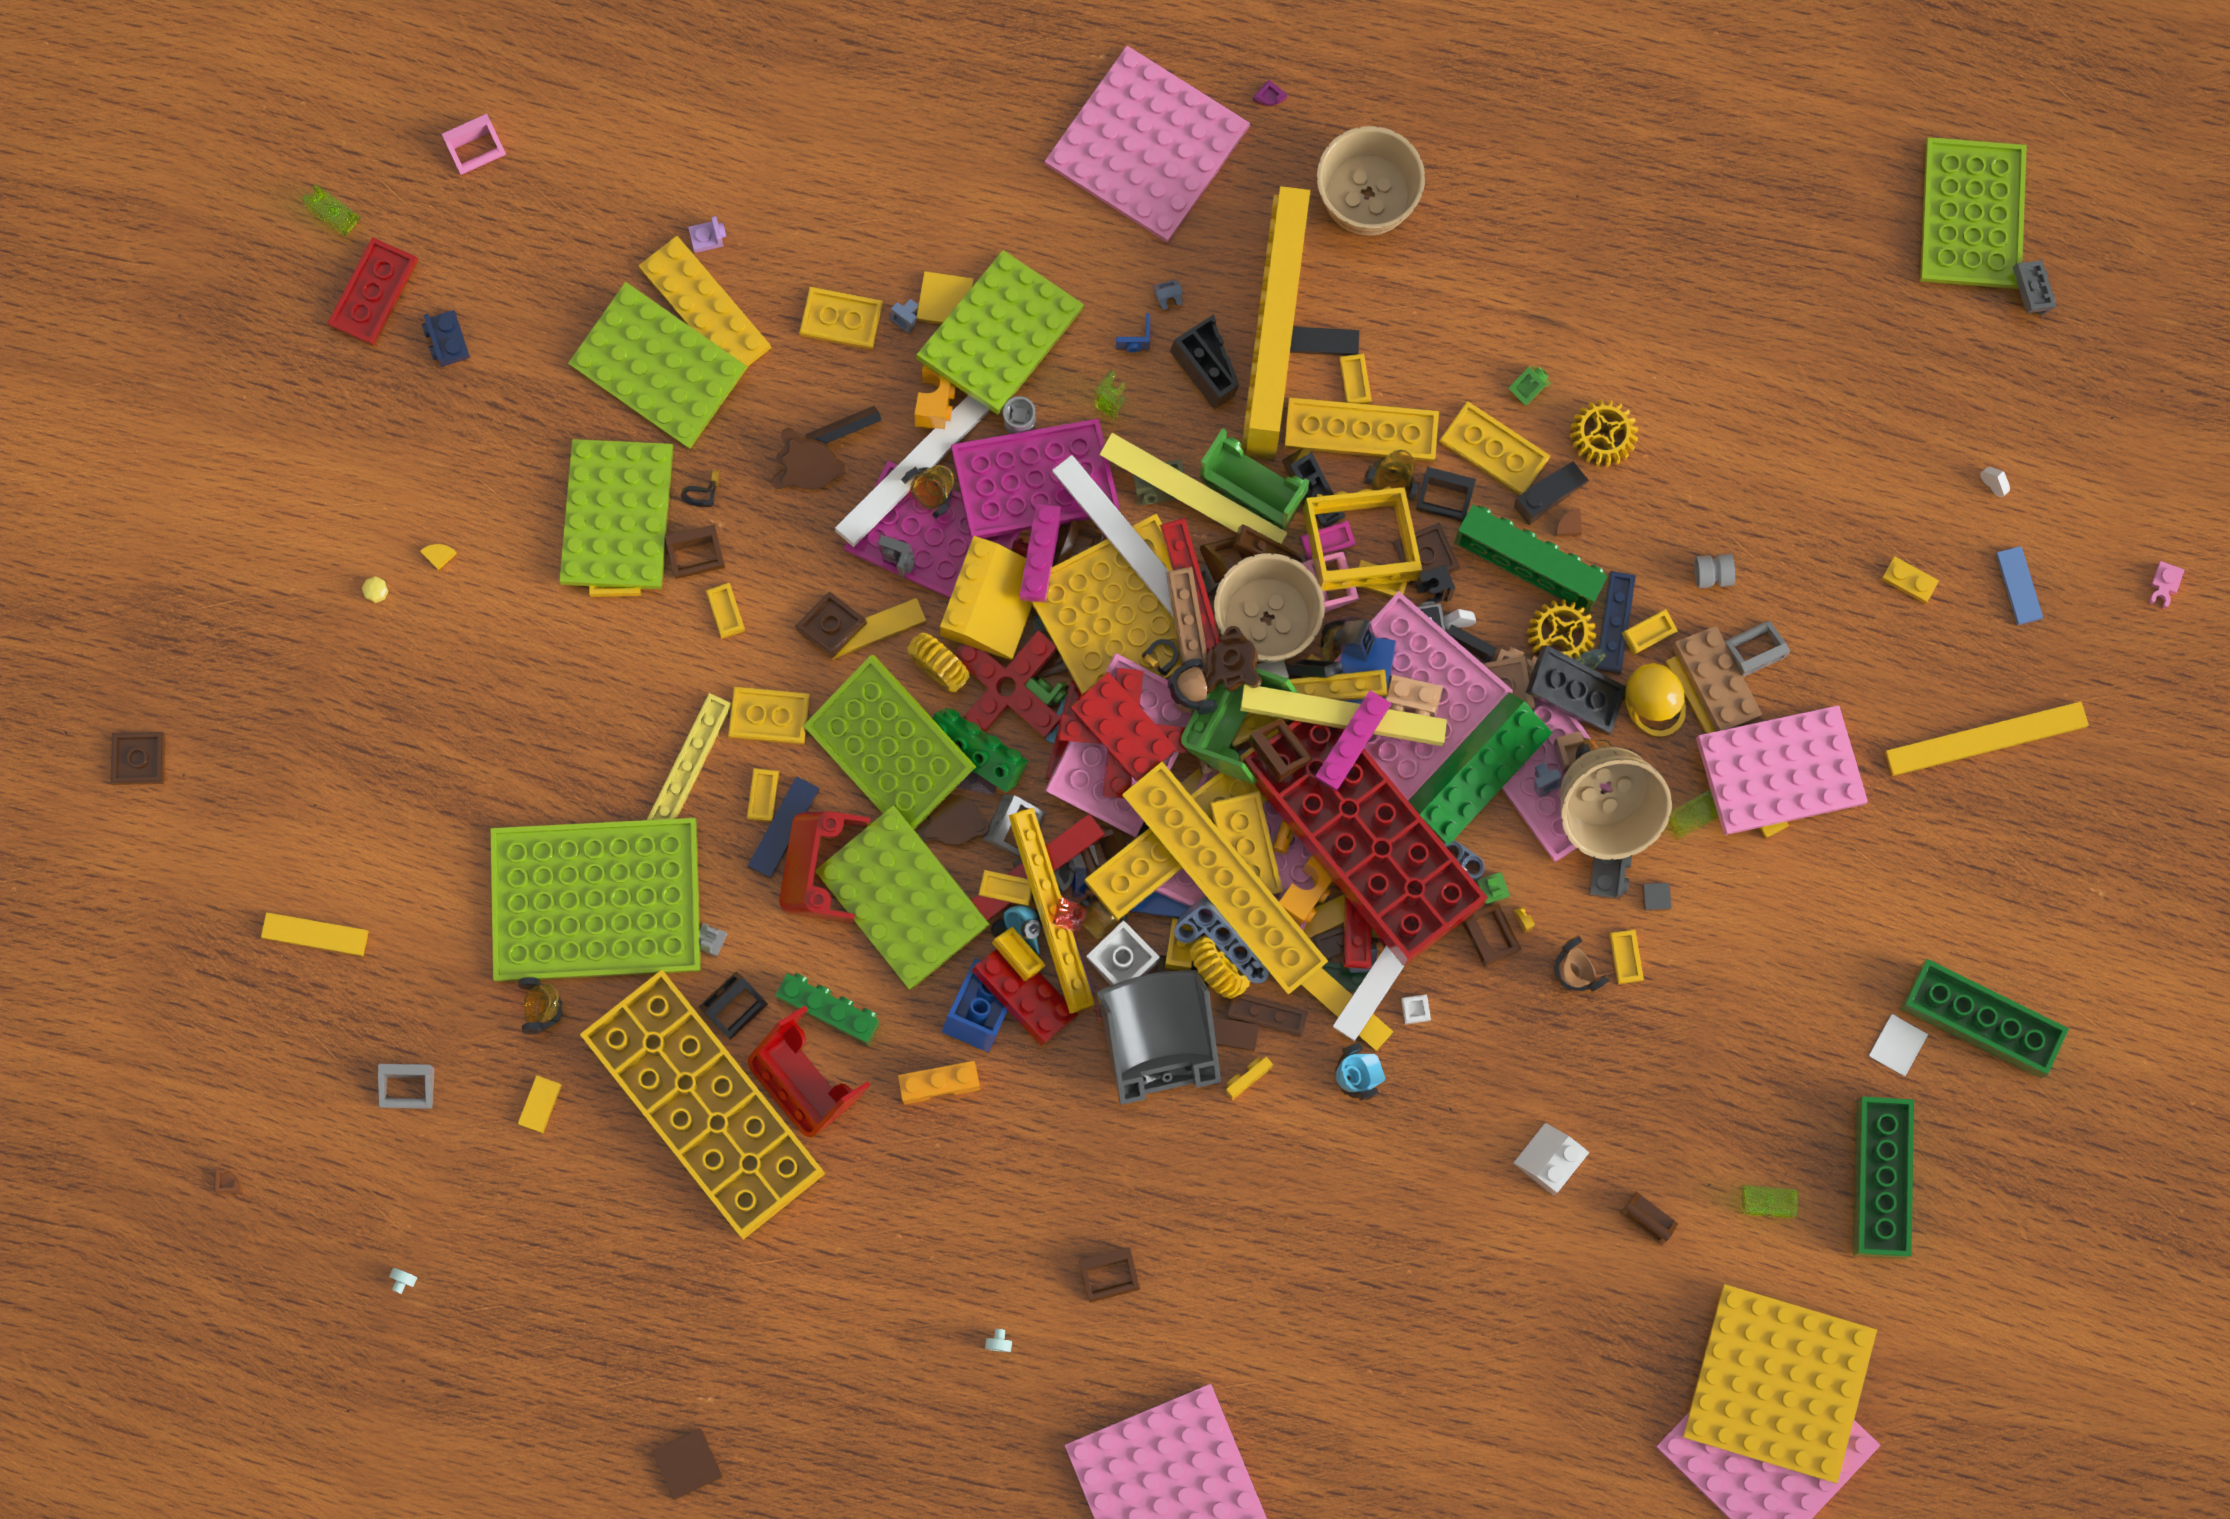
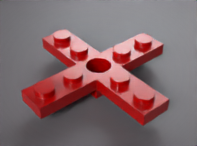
(1021, 669)
(1116, 778)

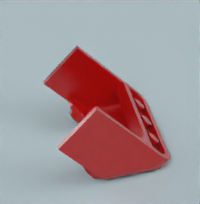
(797, 892)
(796, 1081)

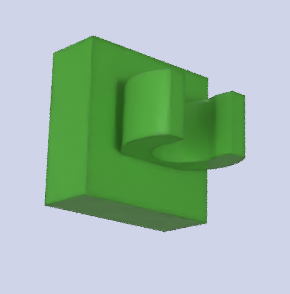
(1494, 888)

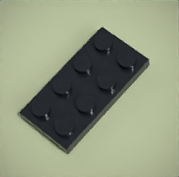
(1576, 689)

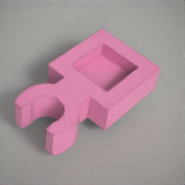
(2166, 580)

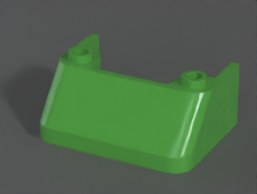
(1250, 483)
(1212, 733)

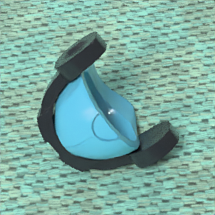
(1024, 920)
(1359, 1073)

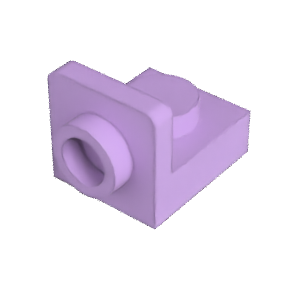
(707, 235)

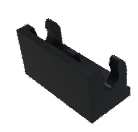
(1438, 583)

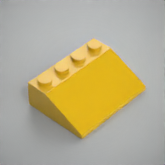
(987, 602)

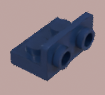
(446, 338)

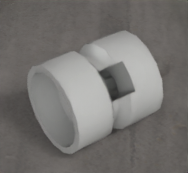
(1019, 415)
(1717, 570)

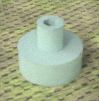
(402, 1279)
(998, 1342)

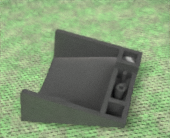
(1159, 1033)

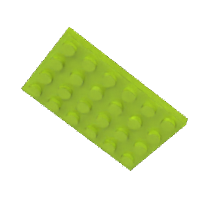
(1973, 212)
(1000, 332)
(657, 365)
(616, 514)
(889, 743)
(902, 897)

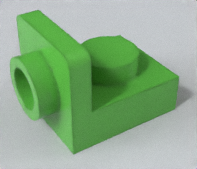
(1529, 384)
(1043, 691)

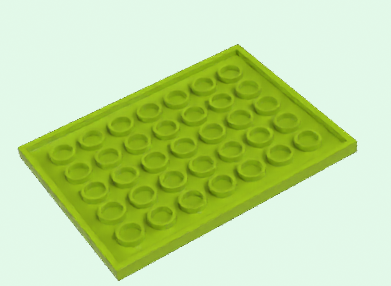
(595, 899)

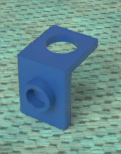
(1135, 344)

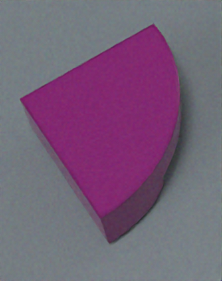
(1269, 95)

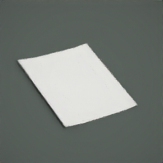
(1898, 1045)

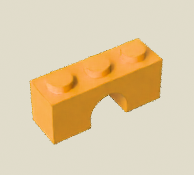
(933, 408)
(1300, 902)
(938, 1081)

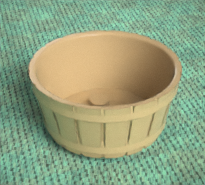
(1373, 160)
(1276, 587)
(1619, 820)

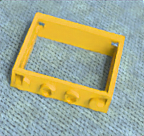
(1369, 575)

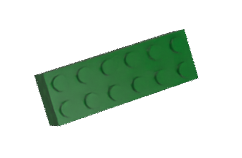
(1530, 558)
(1479, 767)
(1984, 1018)
(1883, 1178)

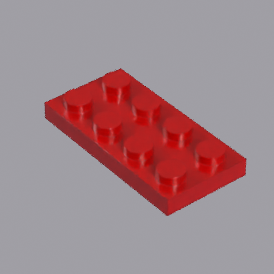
(372, 291)
(1122, 727)
(1031, 1002)

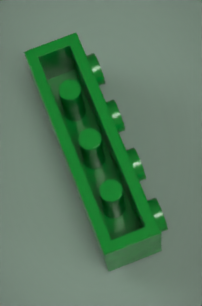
(992, 758)
(828, 1010)

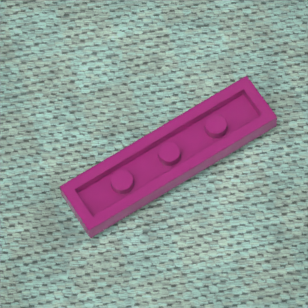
(1040, 553)
(1353, 740)

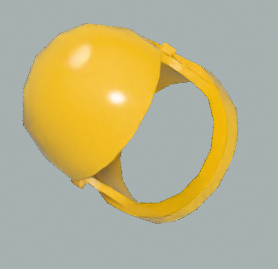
(1656, 695)

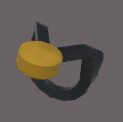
(711, 488)
(1167, 668)

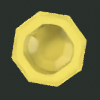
(375, 589)

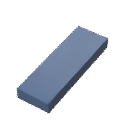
(2019, 585)

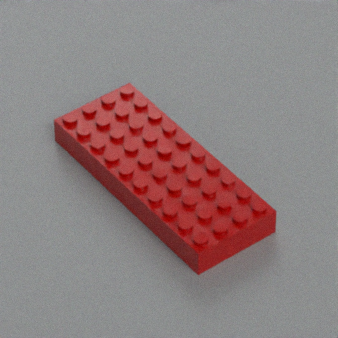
(1371, 844)

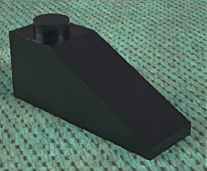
(1304, 465)
(1549, 492)
(1355, 639)

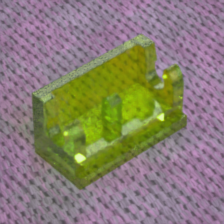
(331, 210)
(1108, 396)
(1693, 815)
(1769, 1202)

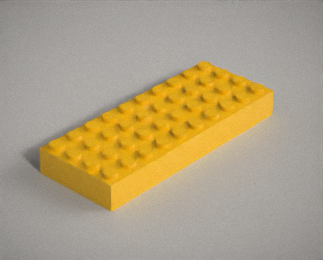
(1275, 323)
(702, 1104)

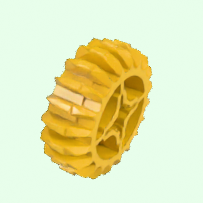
(1586, 442)
(1556, 624)
(938, 662)
(1218, 968)

